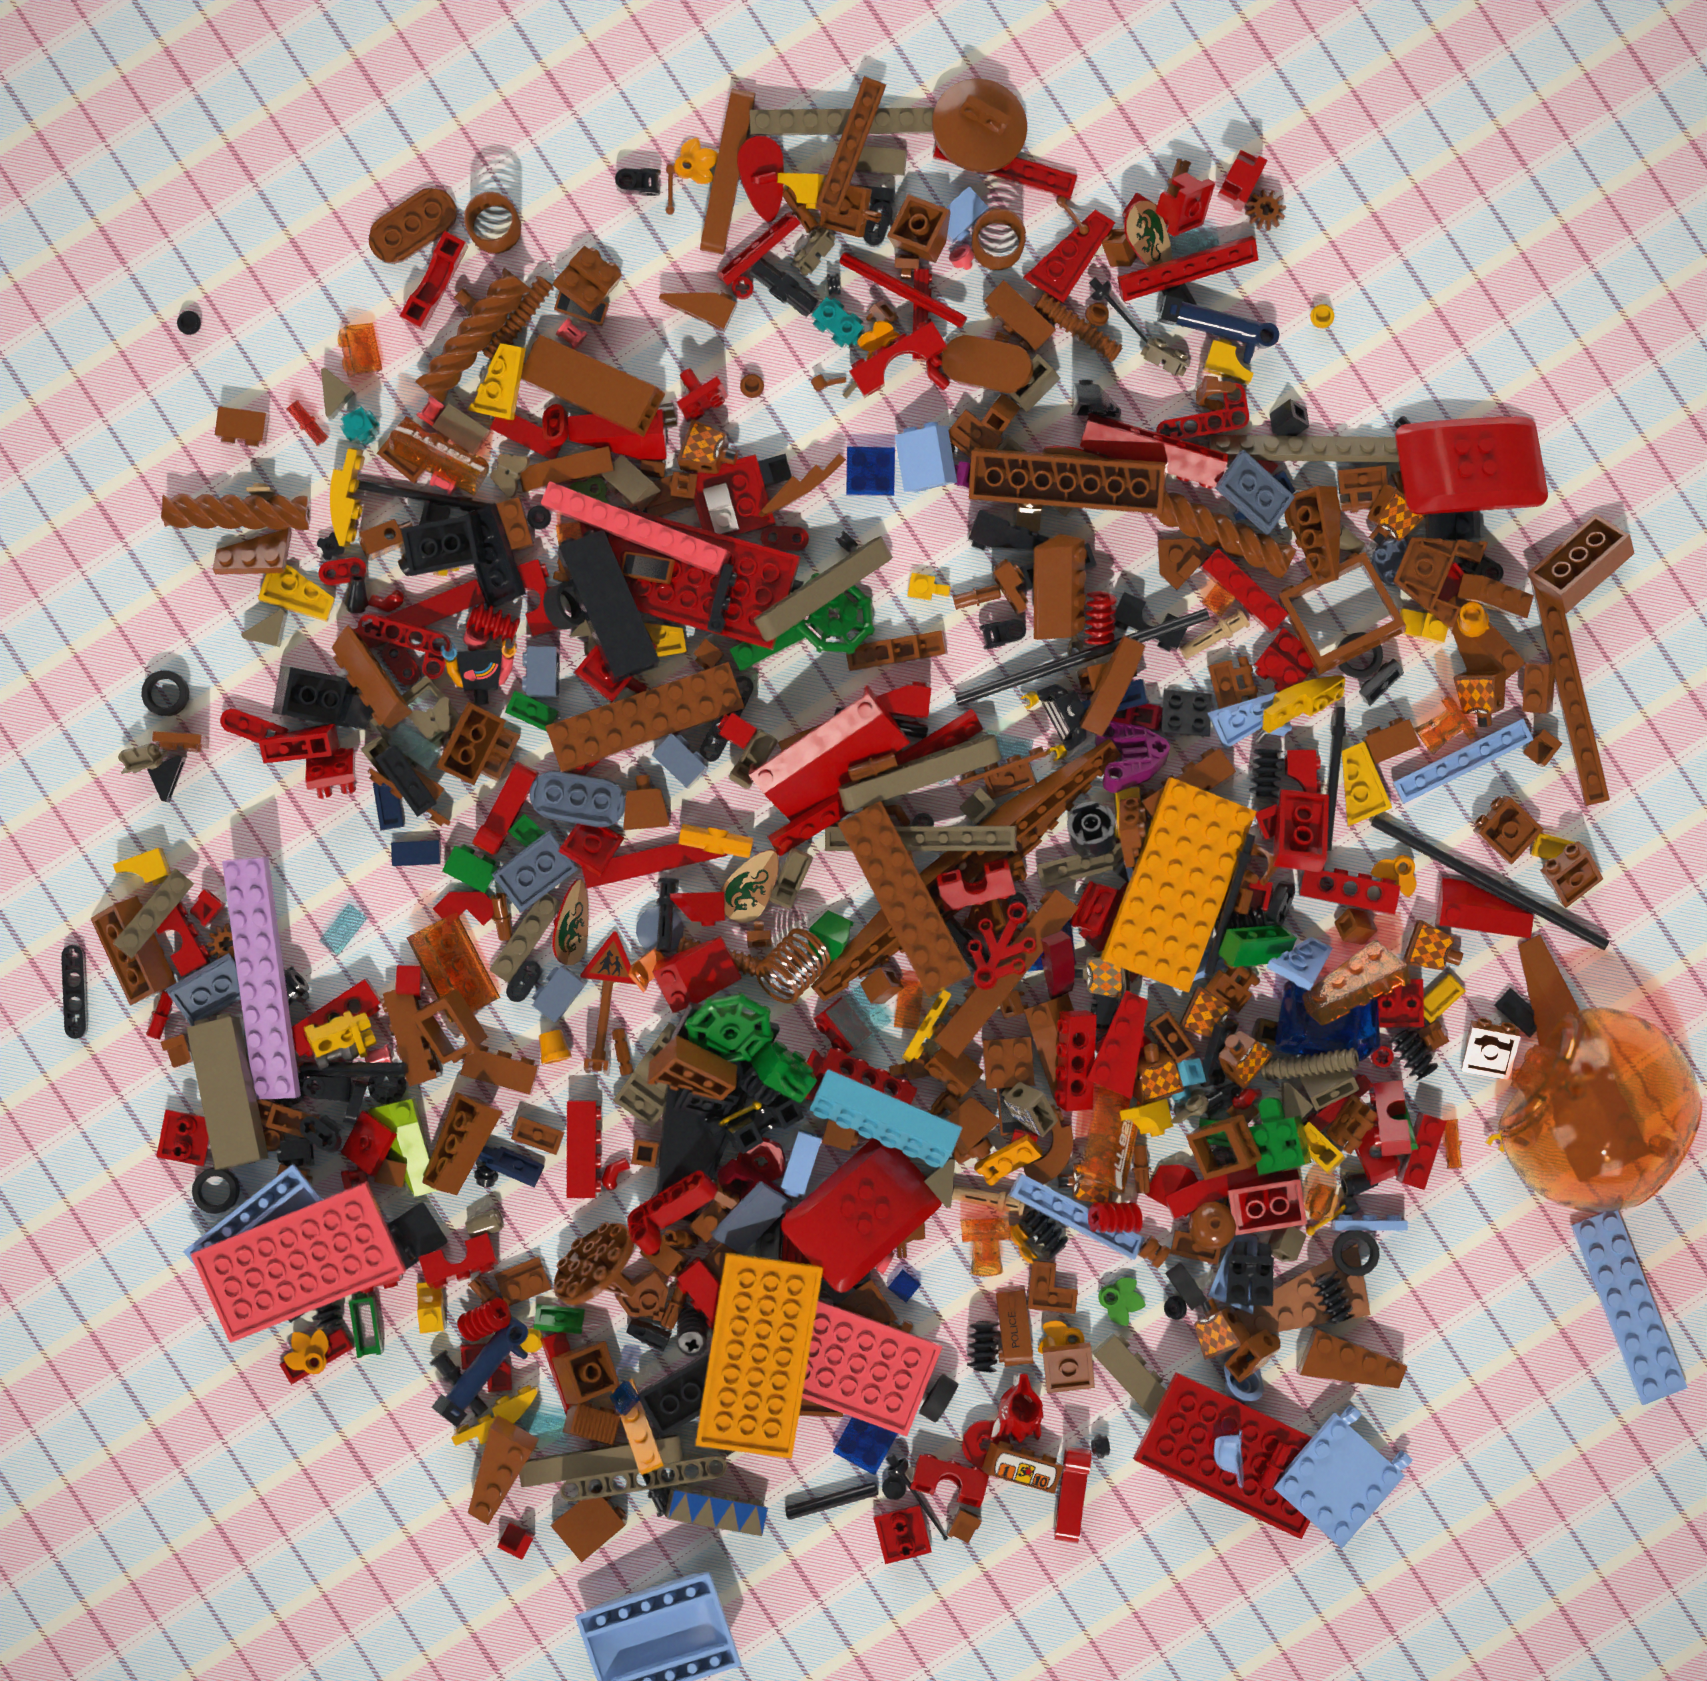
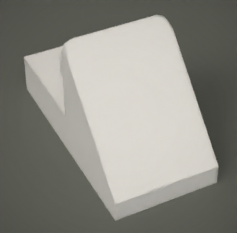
(721, 509)

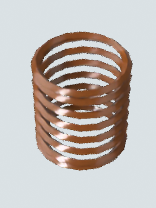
(484, 201)
(1004, 217)
(795, 960)

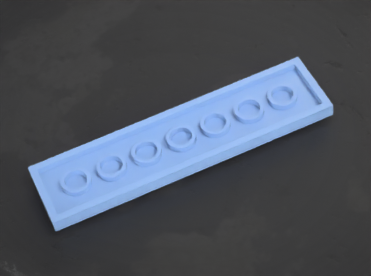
(1629, 1306)

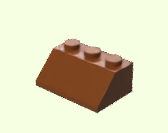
(471, 743)

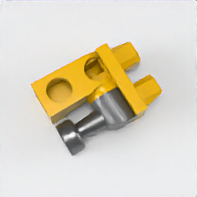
(340, 1038)

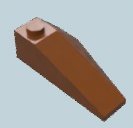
(1316, 524)
(1486, 651)
(1043, 1027)

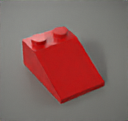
(908, 700)
(1301, 831)
(696, 973)
(1268, 1203)

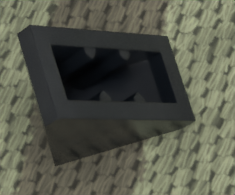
(166, 777)

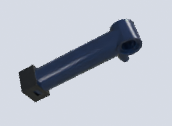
(1219, 323)
(480, 1371)

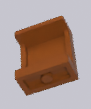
(589, 1524)

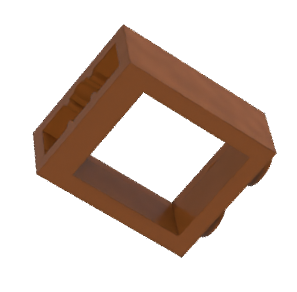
(462, 1017)
(1237, 1131)

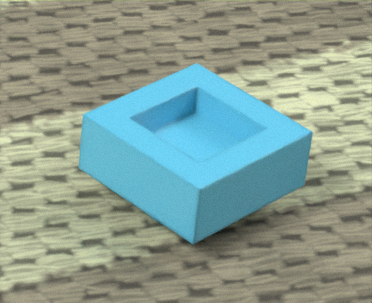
(1191, 1072)

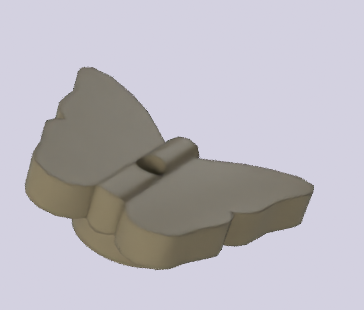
(505, 481)
(441, 714)

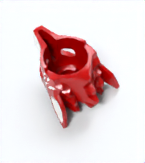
(1018, 1413)

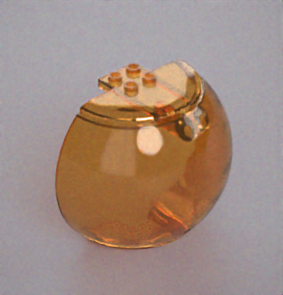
(1601, 1111)

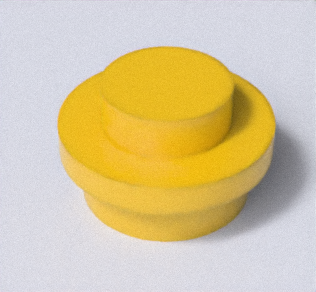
(1322, 316)
(532, 1342)

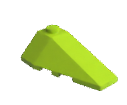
(410, 1143)

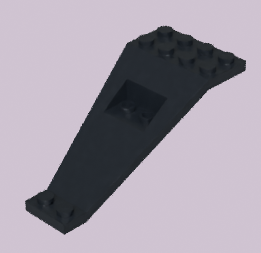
(685, 1136)

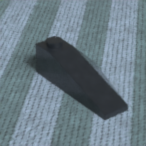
(1092, 399)
(997, 534)

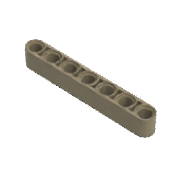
(823, 588)
(920, 772)
(593, 1462)
(655, 1479)

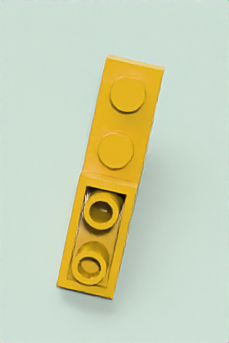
(343, 506)
(1301, 698)
(506, 1407)

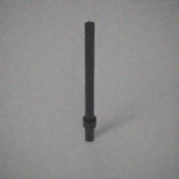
(465, 503)
(1338, 732)
(1244, 857)

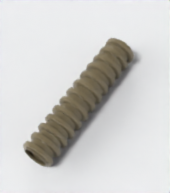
(1310, 1064)

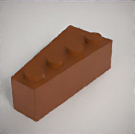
(1204, 775)
(411, 1043)
(460, 1142)
(1346, 1361)
(501, 1463)

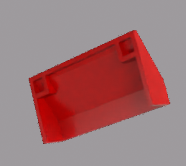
(820, 760)

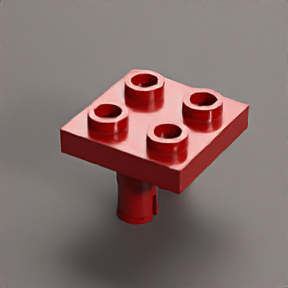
(700, 396)
(331, 771)
(1403, 1006)
(183, 1138)
(902, 1534)

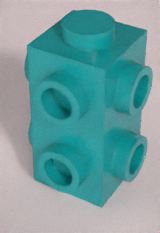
(843, 327)
(360, 426)

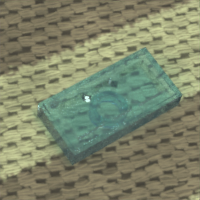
(414, 746)
(343, 929)

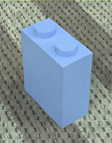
(925, 457)
(801, 1163)

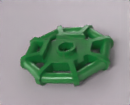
(841, 626)
(731, 1019)

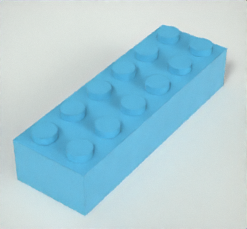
(885, 1119)

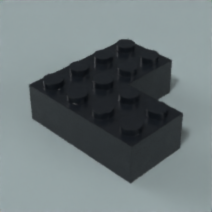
(676, 1397)

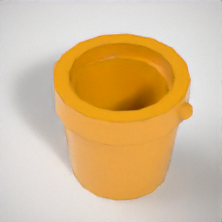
(1473, 620)
(553, 1047)

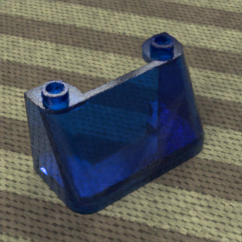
(1303, 1035)

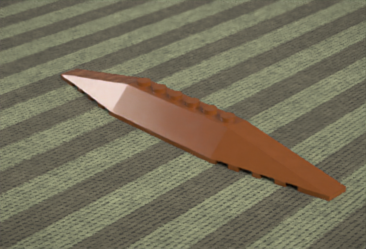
(1032, 813)

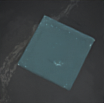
(858, 1017)

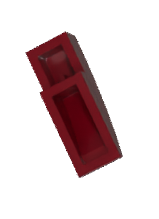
(1144, 715)
(1058, 964)
(742, 1179)

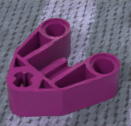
(1141, 755)

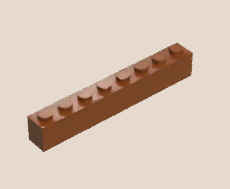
(980, 1004)

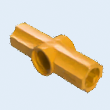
(716, 841)

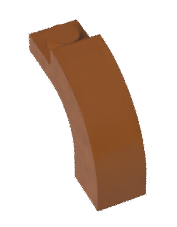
(1058, 1155)

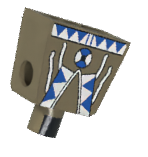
(1022, 1104)

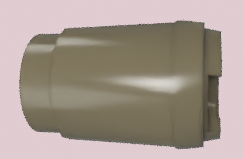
(485, 1223)

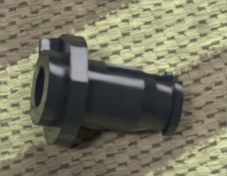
(296, 986)

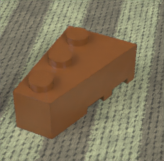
(692, 1068)

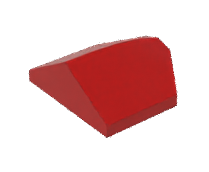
(1168, 1180)

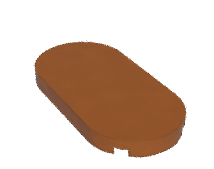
(412, 225)
(987, 364)

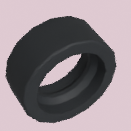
(555, 611)
(1361, 673)
(147, 690)
(211, 1208)
(1337, 1253)
(1186, 1286)
(938, 1398)

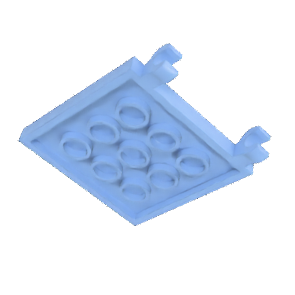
(1340, 1478)

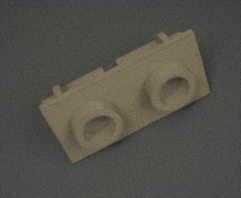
(806, 257)
(1174, 358)
(141, 758)

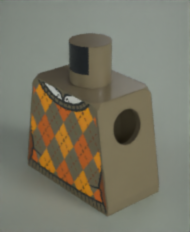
(1103, 977)

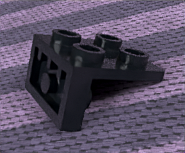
(1453, 525)
(416, 1234)

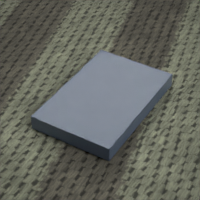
(1254, 492)
(534, 871)
(207, 990)
(751, 1218)

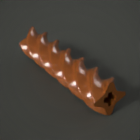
(473, 335)
(233, 512)
(1219, 531)

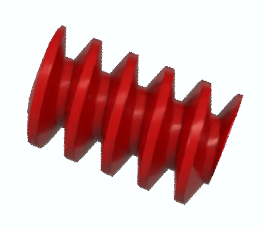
(1102, 617)
(493, 622)
(1115, 1217)
(484, 1319)

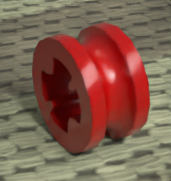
(747, 282)
(1389, 1057)

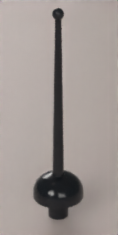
(1102, 292)
(898, 1469)

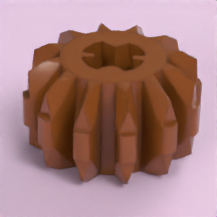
(1274, 208)
(218, 943)

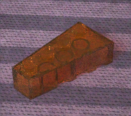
(1355, 982)

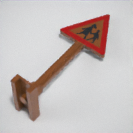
(611, 967)

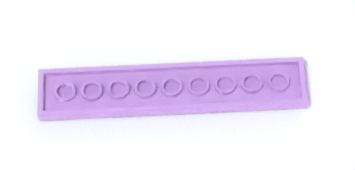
(261, 977)

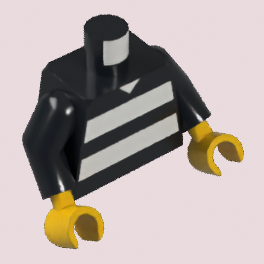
(1065, 714)

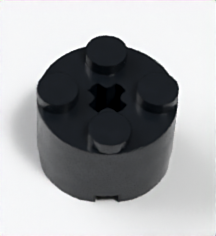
(1092, 829)

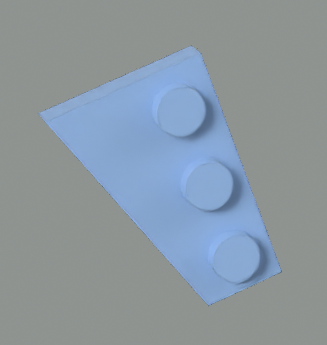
(1239, 720)
(1302, 963)

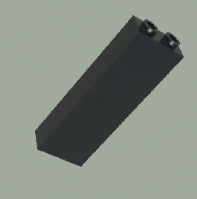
(607, 605)

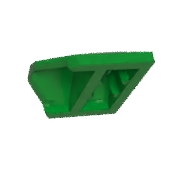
(833, 932)

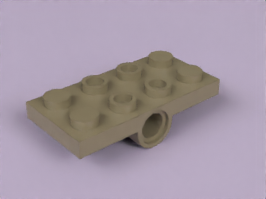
(644, 1099)

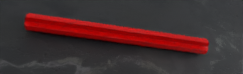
(903, 289)

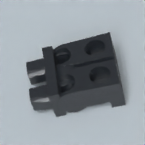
(1250, 1268)

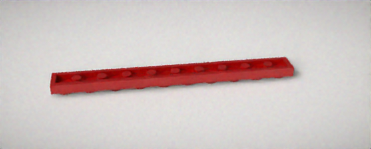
(832, 808)

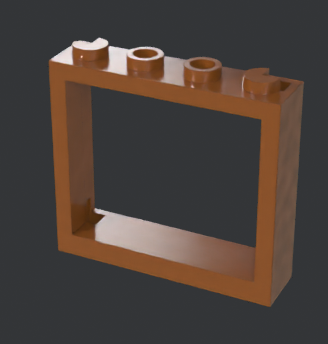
(1357, 646)

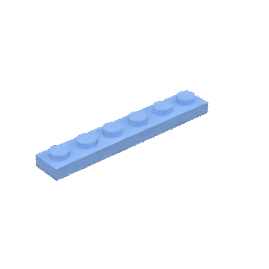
(1462, 761)
(1072, 1215)

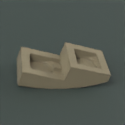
(882, 160)

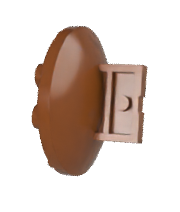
(979, 125)
(595, 1265)

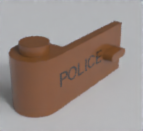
(1014, 1329)

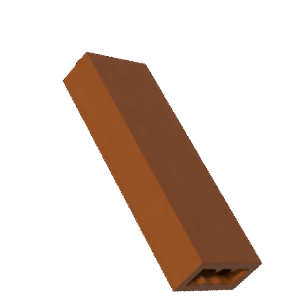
(592, 385)

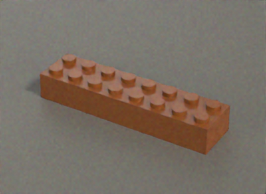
(1068, 480)
(645, 717)
(904, 899)

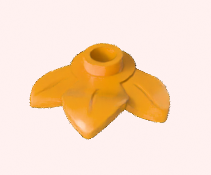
(699, 160)
(882, 335)
(1390, 869)
(1020, 1238)
(1058, 1335)
(305, 1349)

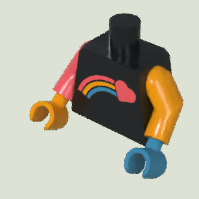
(479, 669)

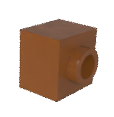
(708, 654)

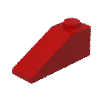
(300, 744)

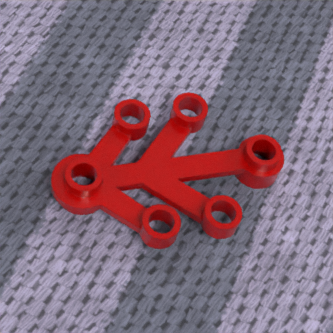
(1000, 950)

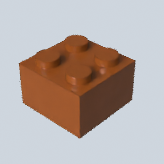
(1008, 1062)
(586, 1372)

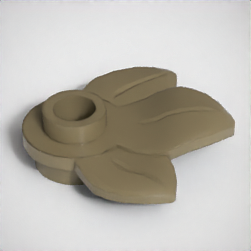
(1194, 1106)

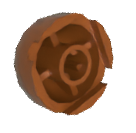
(1212, 1225)

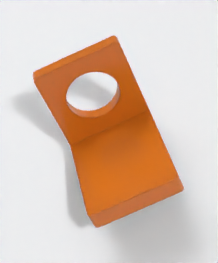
(643, 968)

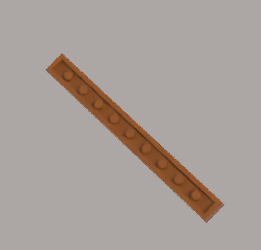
(1572, 701)

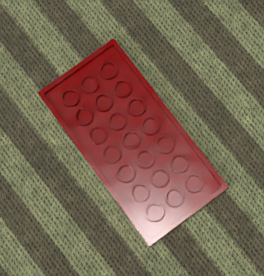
(762, 581)
(1183, 1447)

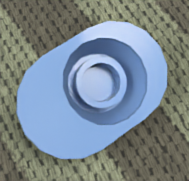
(1247, 1390)
(1229, 1455)

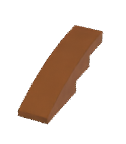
(567, 469)
(796, 489)
(898, 650)
(1113, 685)
(282, 1117)

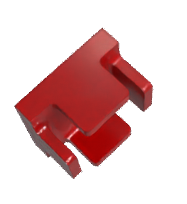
(1241, 179)
(1189, 207)

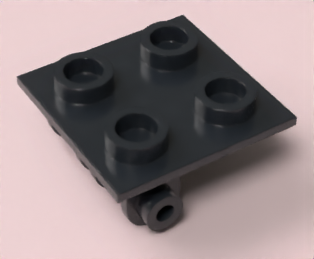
(1186, 713)

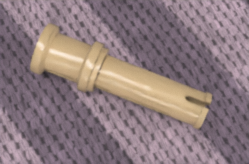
(1225, 628)
(1001, 1201)

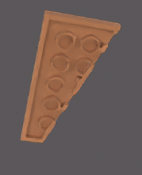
(1295, 1300)

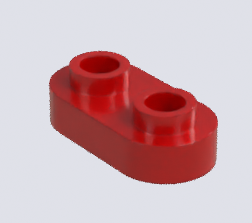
(555, 425)
(784, 538)
(343, 570)
(401, 663)

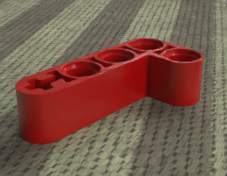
(1202, 419)
(403, 639)
(506, 809)
(667, 1208)
(1072, 1494)

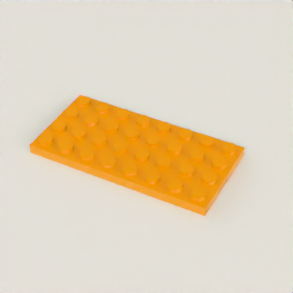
(1178, 885)
(758, 1355)

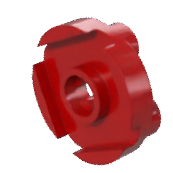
(772, 1152)
(973, 1438)

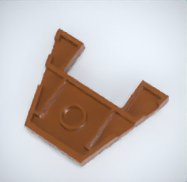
(1426, 569)

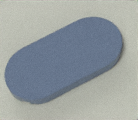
(577, 799)

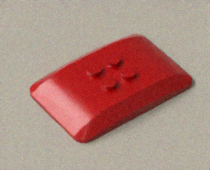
(1471, 465)
(860, 1214)

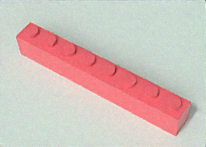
(635, 528)

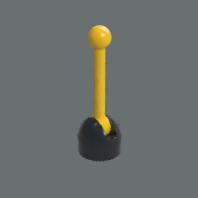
(717, 1124)
(1347, 1206)

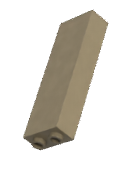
(227, 1092)

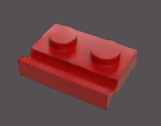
(1095, 908)

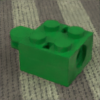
(784, 1070)
(1279, 1139)

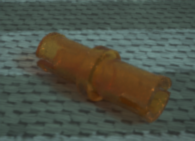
(1452, 1144)

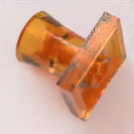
(1445, 726)
(985, 1237)

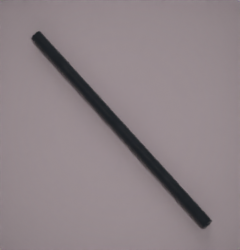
(1079, 657)
(1489, 882)

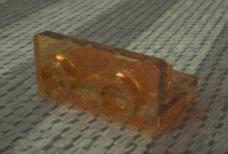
(359, 349)

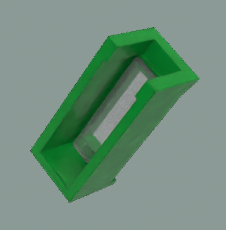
(365, 1325)

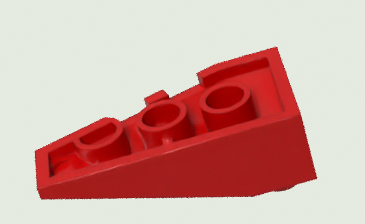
(600, 433)
(1474, 909)

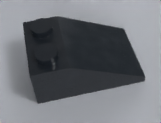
(444, 545)
(310, 695)

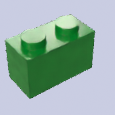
(470, 868)

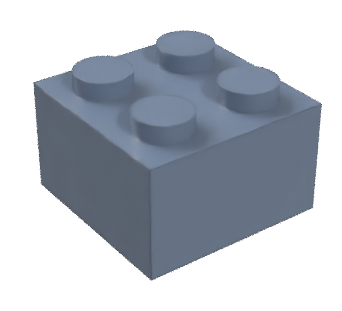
(542, 672)
(680, 761)
(558, 993)

